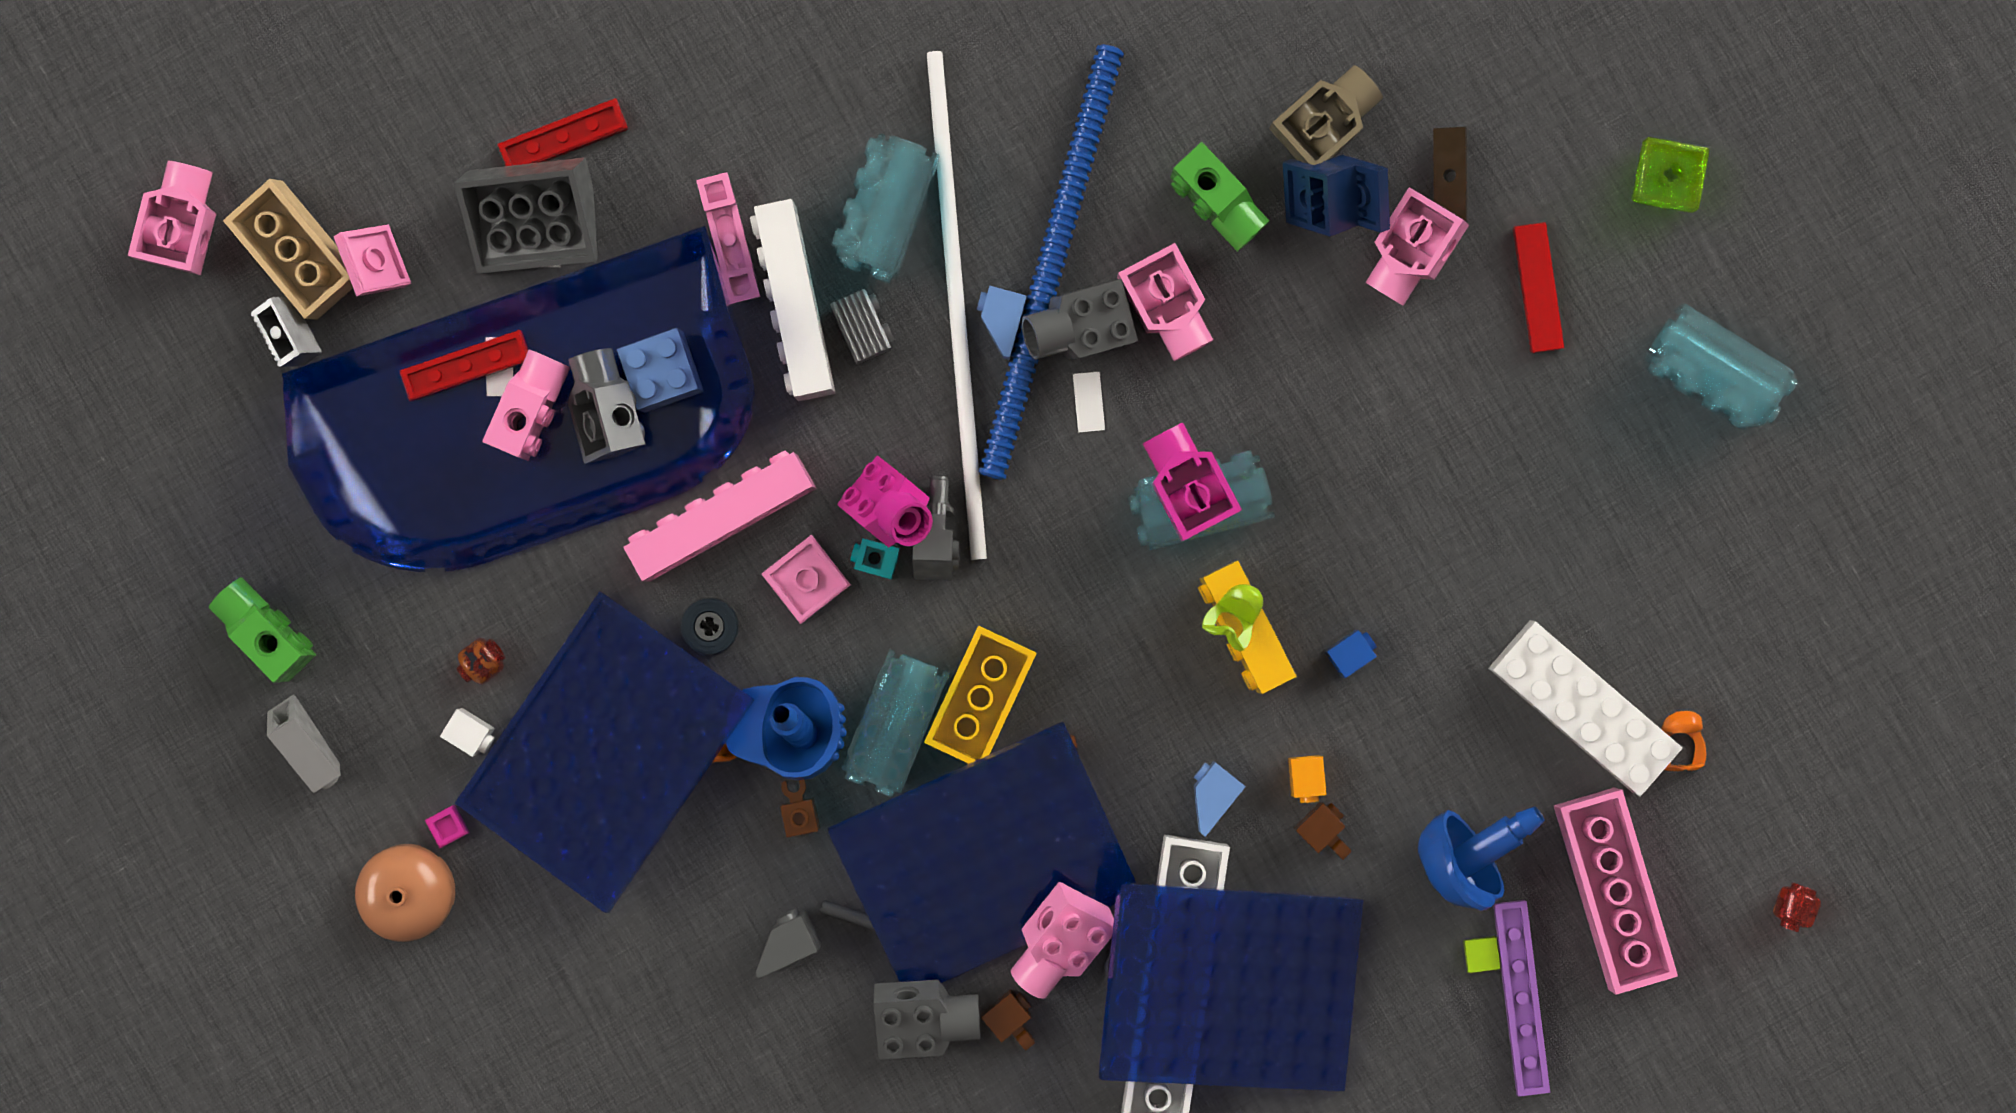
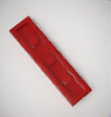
(565, 135)
(1538, 287)
(464, 365)

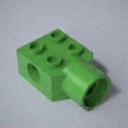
(1226, 204)
(255, 626)

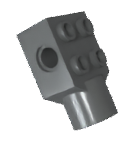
(1081, 323)
(603, 407)
(922, 1019)

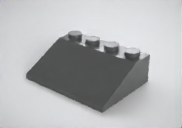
(529, 215)

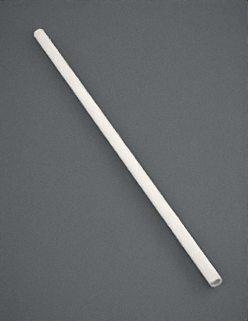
(956, 306)

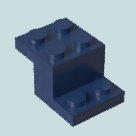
(1336, 195)

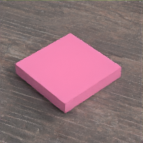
(372, 260)
(806, 579)

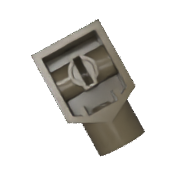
(1327, 117)

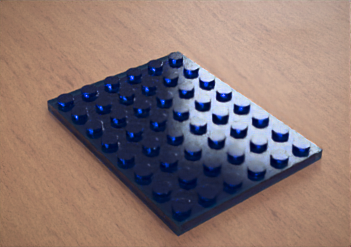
(604, 752)
(977, 852)
(1230, 987)

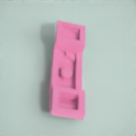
(728, 237)

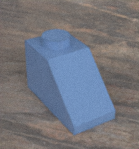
(1002, 316)
(1213, 794)

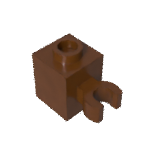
(799, 814)
(1321, 829)
(1007, 1018)

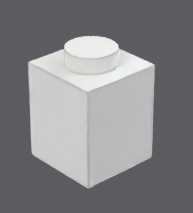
(468, 733)

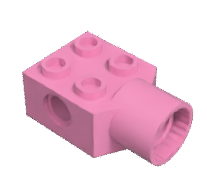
(175, 221)
(1414, 246)
(1167, 301)
(529, 395)
(1061, 939)

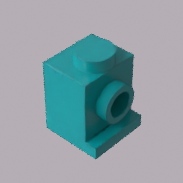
(888, 561)

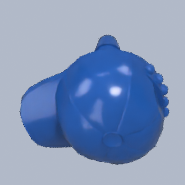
(791, 728)
(1463, 862)

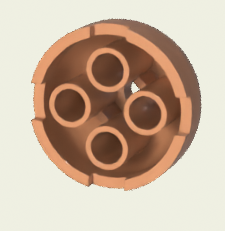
(425, 890)

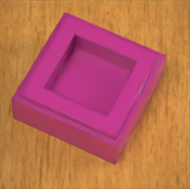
(447, 826)

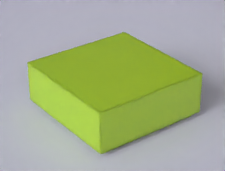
(1481, 954)

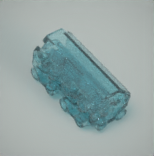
(886, 207)
(1720, 368)
(1245, 481)
(894, 723)

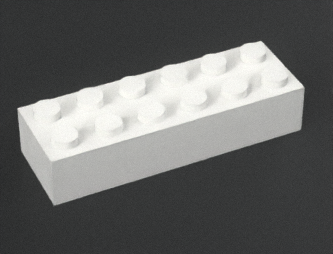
(794, 300)
(1585, 708)

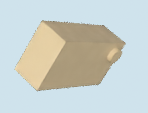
(291, 248)

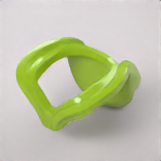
(1244, 603)

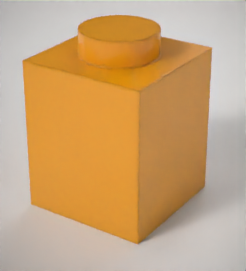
(1307, 778)

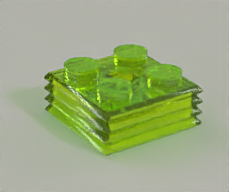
(1687, 163)

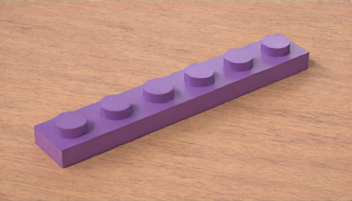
(1521, 998)

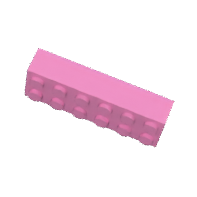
(719, 517)
(1615, 890)

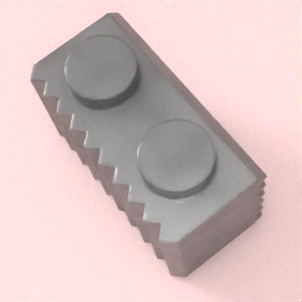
(861, 325)
(286, 332)

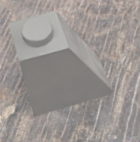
(302, 744)

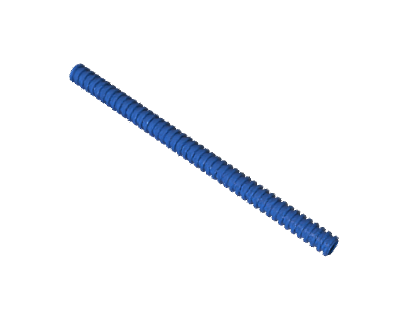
(1053, 254)

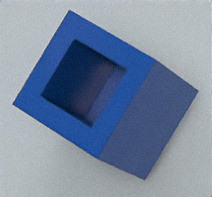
(1351, 653)

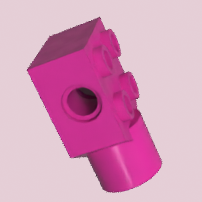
(1189, 483)
(881, 500)

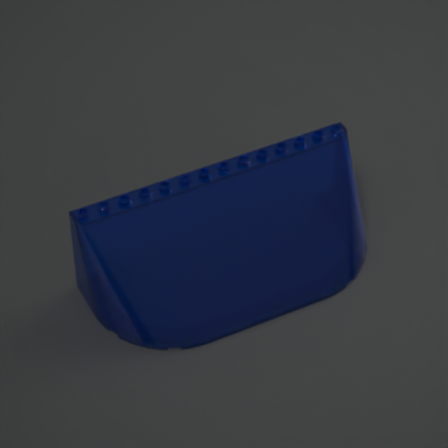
(421, 486)

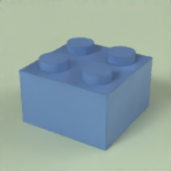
(660, 370)

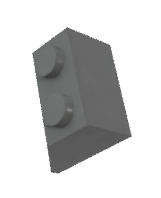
(788, 942)

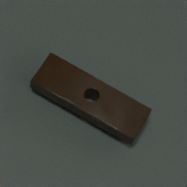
(1451, 156)

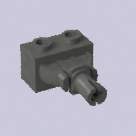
(937, 553)

